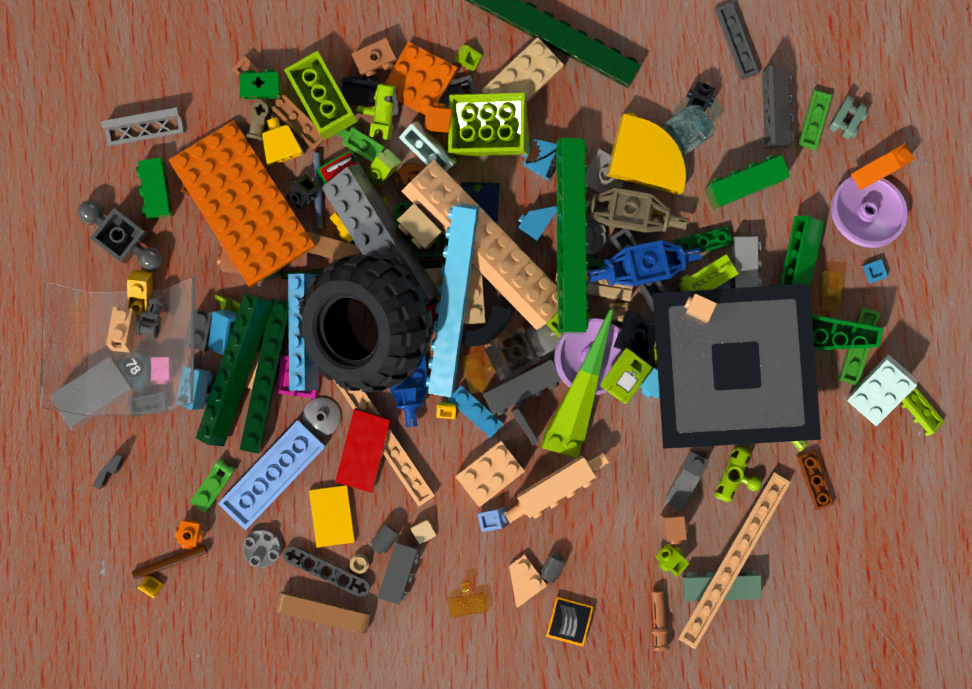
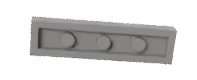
(143, 119)

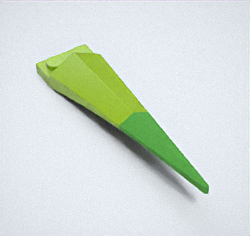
(571, 420)

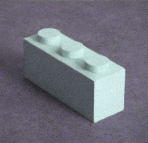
(427, 147)

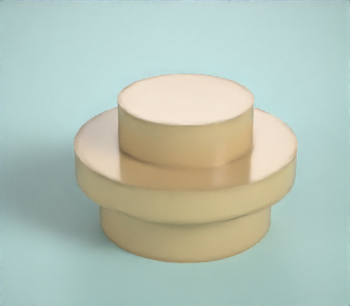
(359, 563)

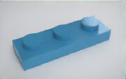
(475, 411)

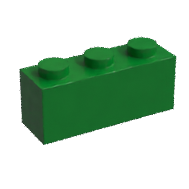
(154, 188)

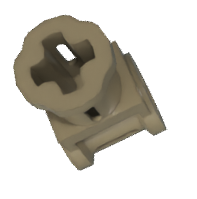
(258, 121)

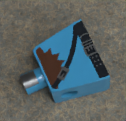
(541, 159)

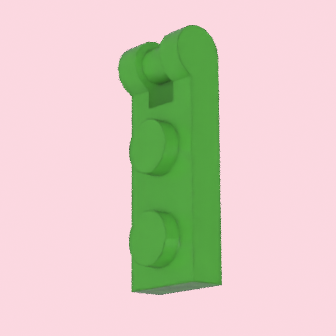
(212, 486)

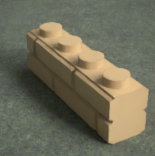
(602, 289)

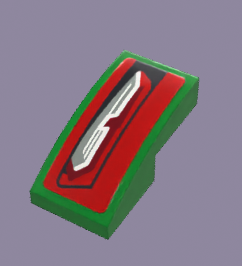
(335, 166)

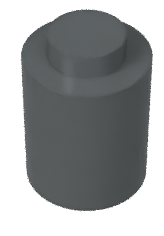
(384, 539)

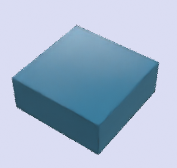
(874, 271)

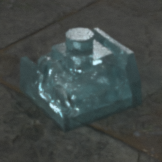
(689, 128)

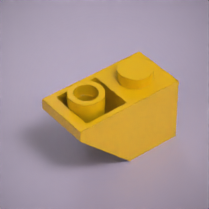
(139, 290)

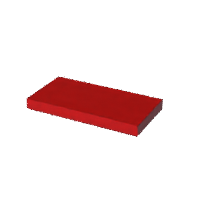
(363, 450)

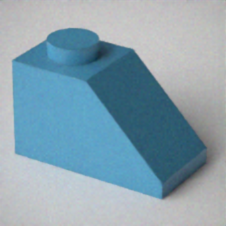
(536, 221)

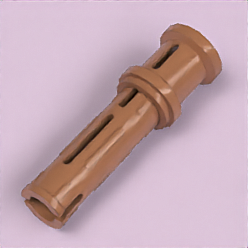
(659, 631)

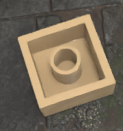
(419, 227)

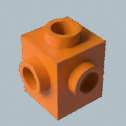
(192, 527)

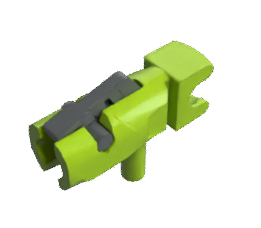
(385, 108)

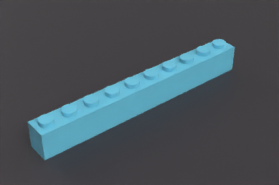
(453, 299)

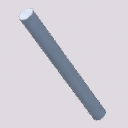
(318, 201)

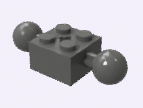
(106, 235)

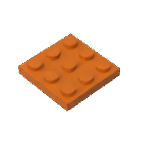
(420, 78)

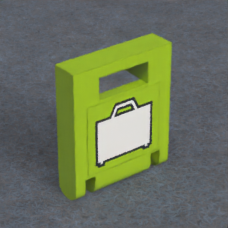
(624, 379)

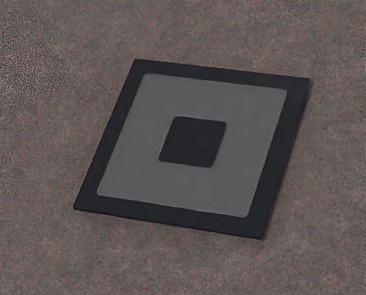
(741, 373)

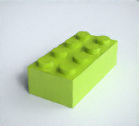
(320, 95)

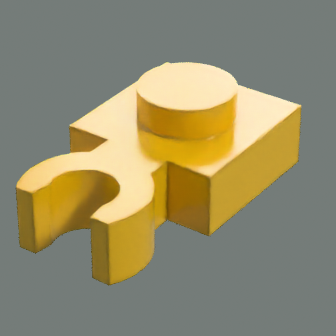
(344, 234)

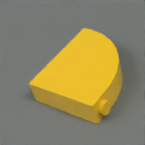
(646, 156)

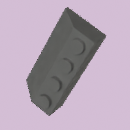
(777, 107)

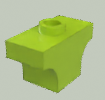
(383, 167)

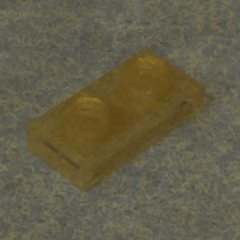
(831, 291)

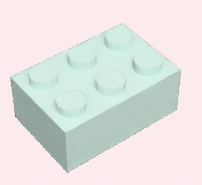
(882, 390)

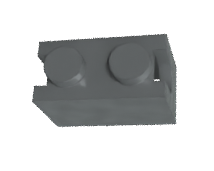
(202, 329)

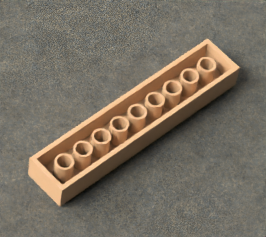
(494, 250)

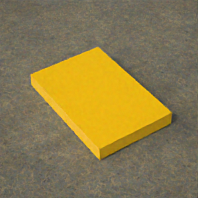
(331, 516)

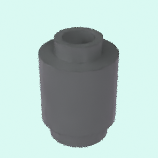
(552, 567)

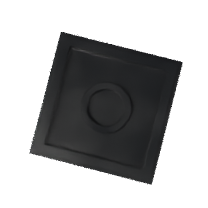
(636, 335)

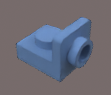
(493, 519)

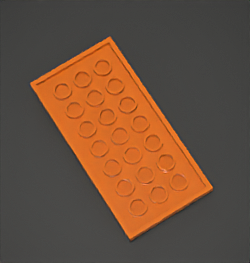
(241, 203)

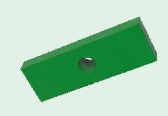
(714, 239)

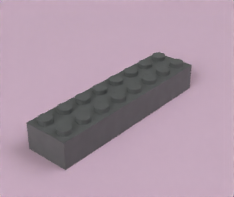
(373, 225)

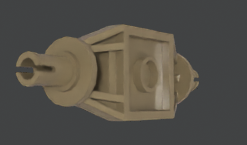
(633, 211)

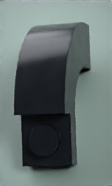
(495, 326)

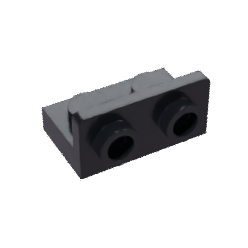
(359, 91)

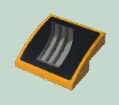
(569, 621)

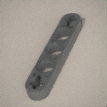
(317, 570)

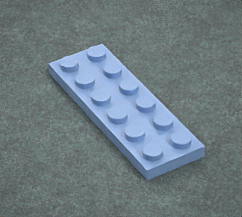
(271, 474)

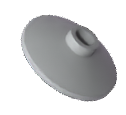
(331, 416)

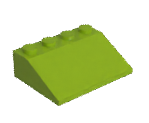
(488, 125)

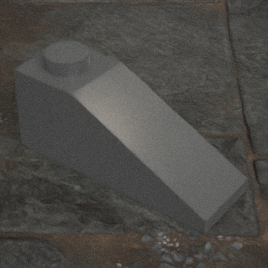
(686, 480)

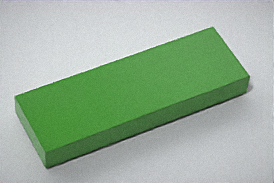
(814, 120)

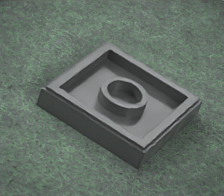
(525, 426)

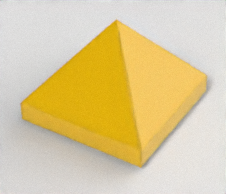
(446, 410)
(151, 586)

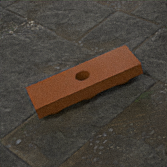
(810, 469)

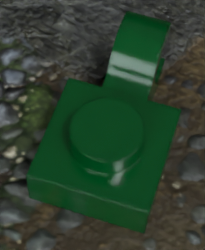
(594, 262)

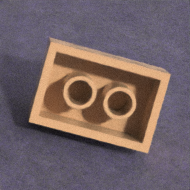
(490, 473)

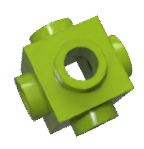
(672, 560)

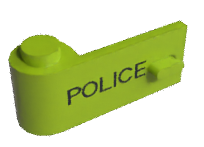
(710, 276)

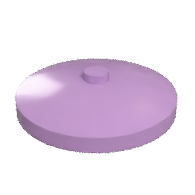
(870, 215)
(573, 349)

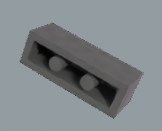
(398, 573)

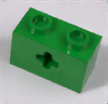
(269, 90)

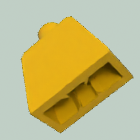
(280, 143)

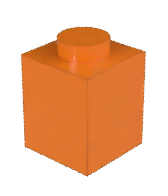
(437, 117)

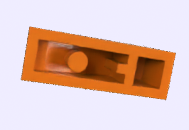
(882, 166)

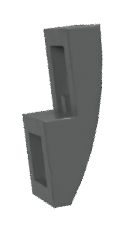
(113, 467)

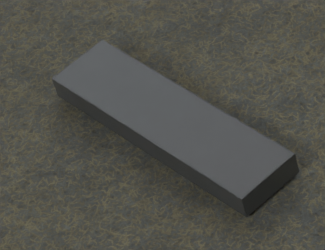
(736, 40)

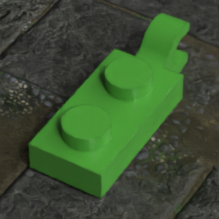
(361, 144)

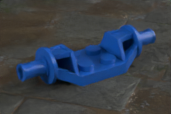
(644, 264)
(406, 393)

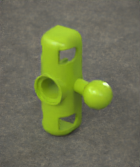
(731, 486)

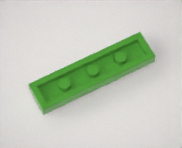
(856, 358)

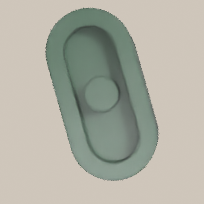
(858, 114)

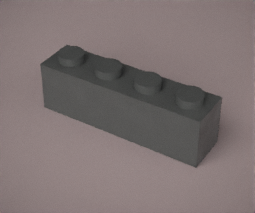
(522, 386)

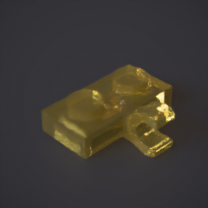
(476, 372)
(467, 603)

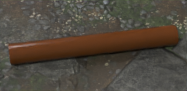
(169, 562)

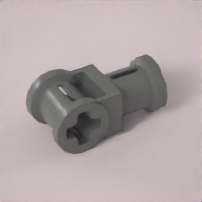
(150, 320)

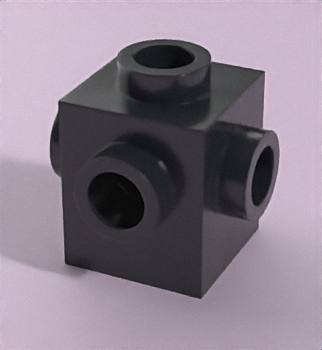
(701, 95)
(302, 191)

